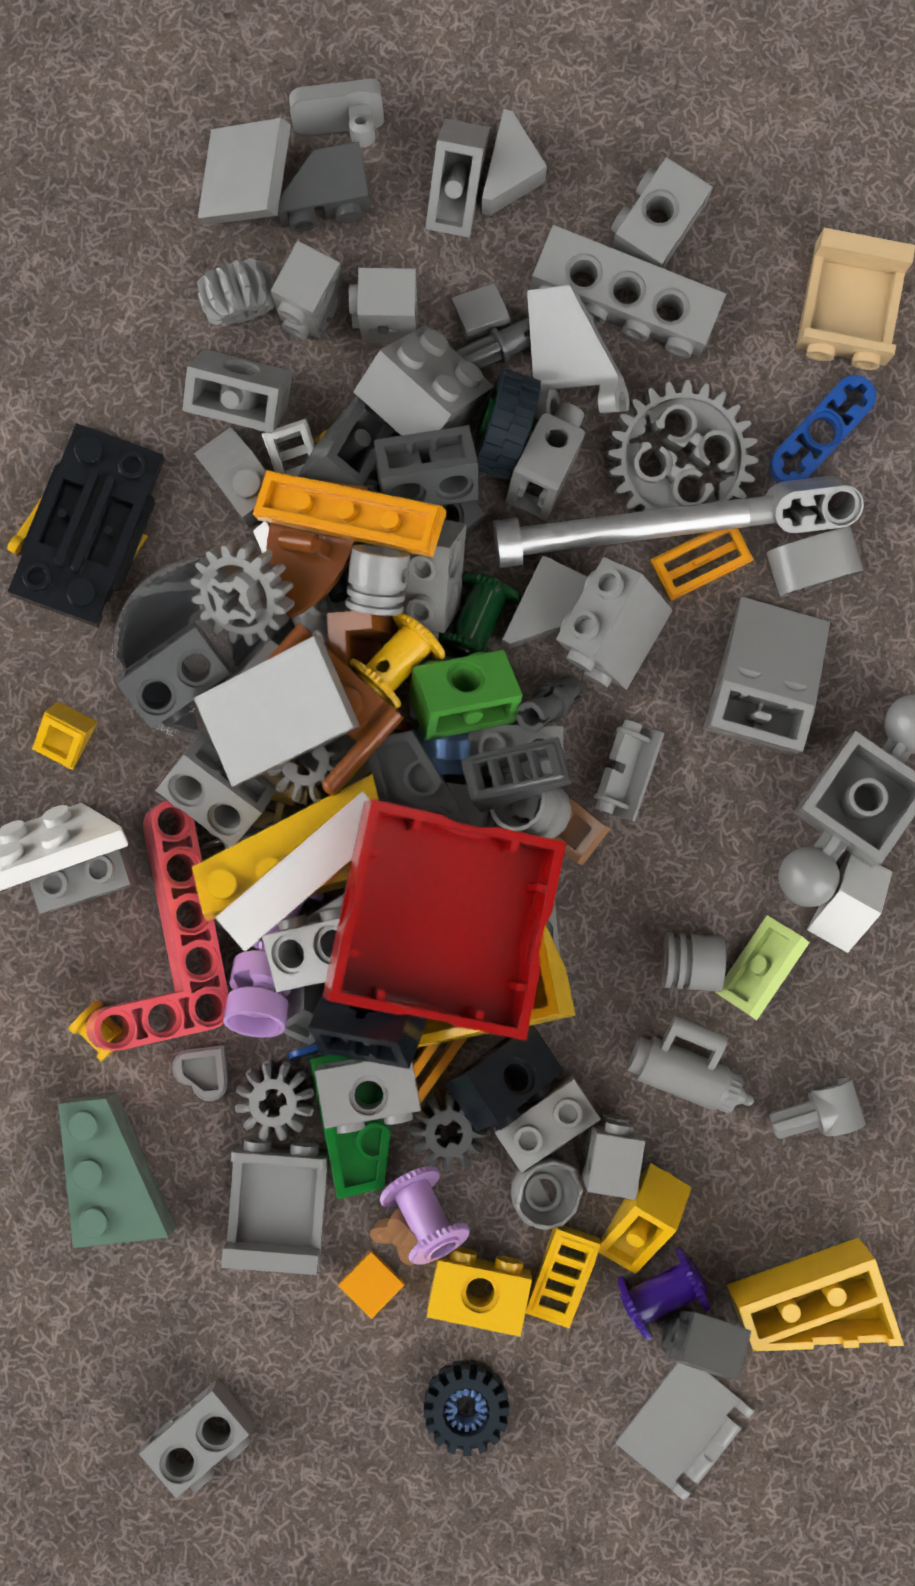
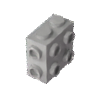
(613, 624)

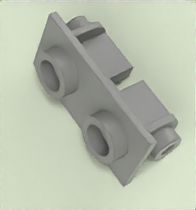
(625, 785)

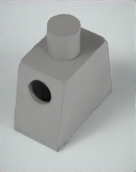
(547, 460)

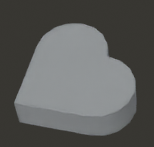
(203, 1070)

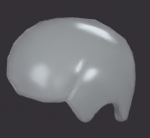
(532, 1201)

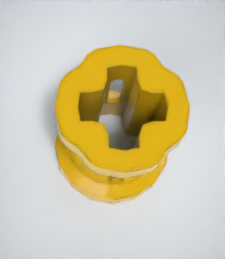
(109, 1028)

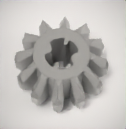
(236, 292)
(293, 773)
(288, 1110)

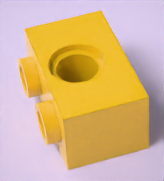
(499, 1311)

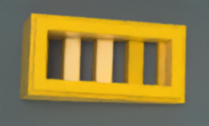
(576, 1240)

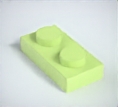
(762, 967)

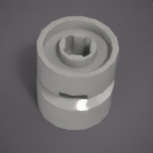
(537, 815)

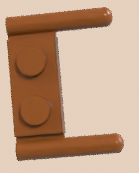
(372, 711)

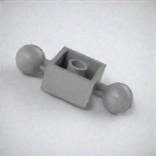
(857, 805)

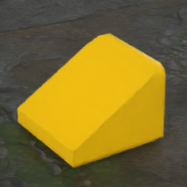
(63, 734)

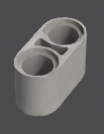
(815, 561)

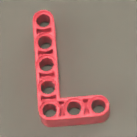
(178, 940)

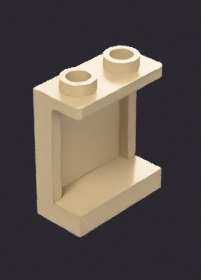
(853, 298)

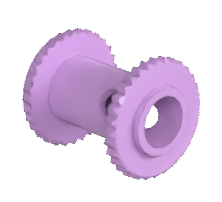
(424, 1215)

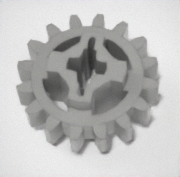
(242, 592)

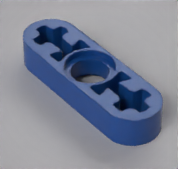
(835, 399)

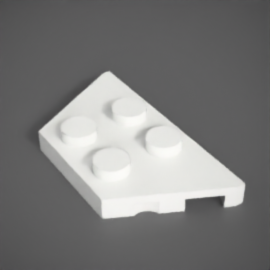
(55, 842)

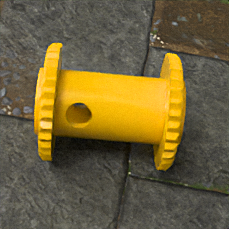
(398, 657)

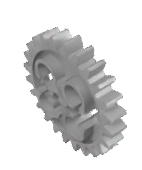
(703, 421)

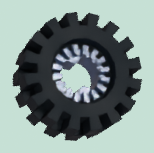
(442, 1408)

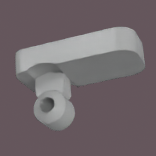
(338, 108)

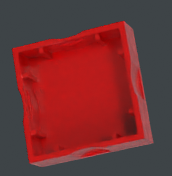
(443, 920)

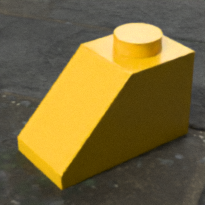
(647, 1222)

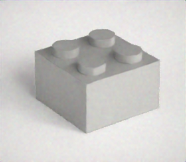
(423, 384)

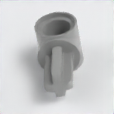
(830, 1109)

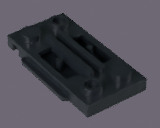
(87, 525)

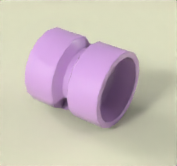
(254, 1004)

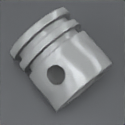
(377, 580)
(694, 961)

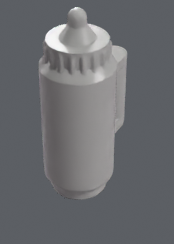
(687, 1073)

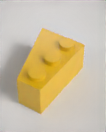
(817, 1301)

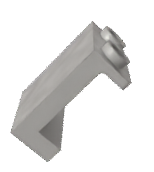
(276, 1207)

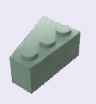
(107, 1176)

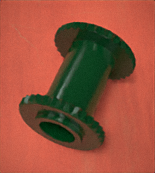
(478, 614)

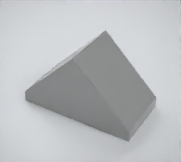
(514, 166)

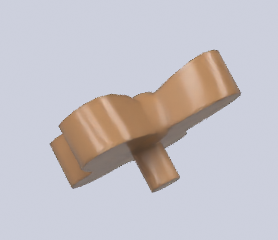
(395, 1231)

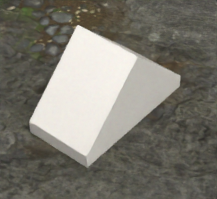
(854, 904)

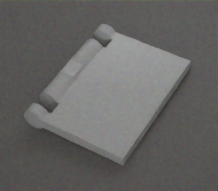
(683, 1427)

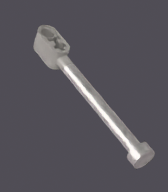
(515, 541)

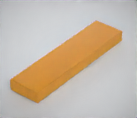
(350, 513)

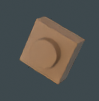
(582, 833)

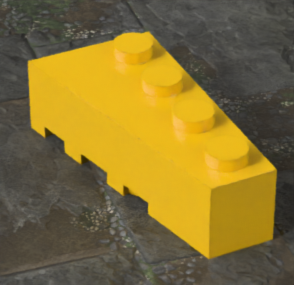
(236, 869)

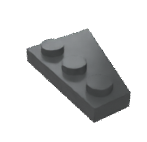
(410, 778)

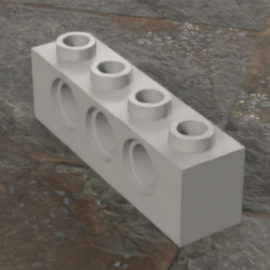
(652, 285)

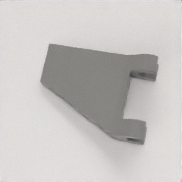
(570, 351)

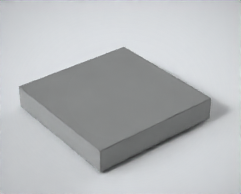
(244, 171)

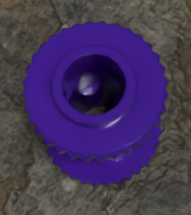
(663, 1293)

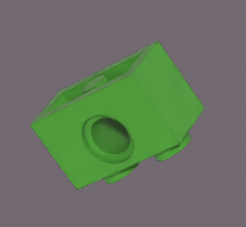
(464, 694)

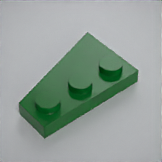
(360, 1156)

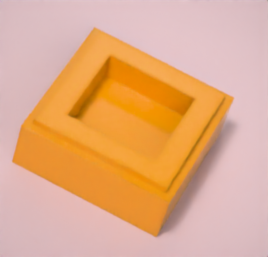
(371, 1283)

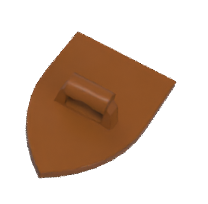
(311, 561)

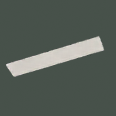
(294, 877)

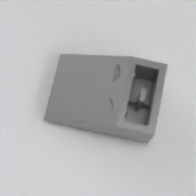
(769, 677)

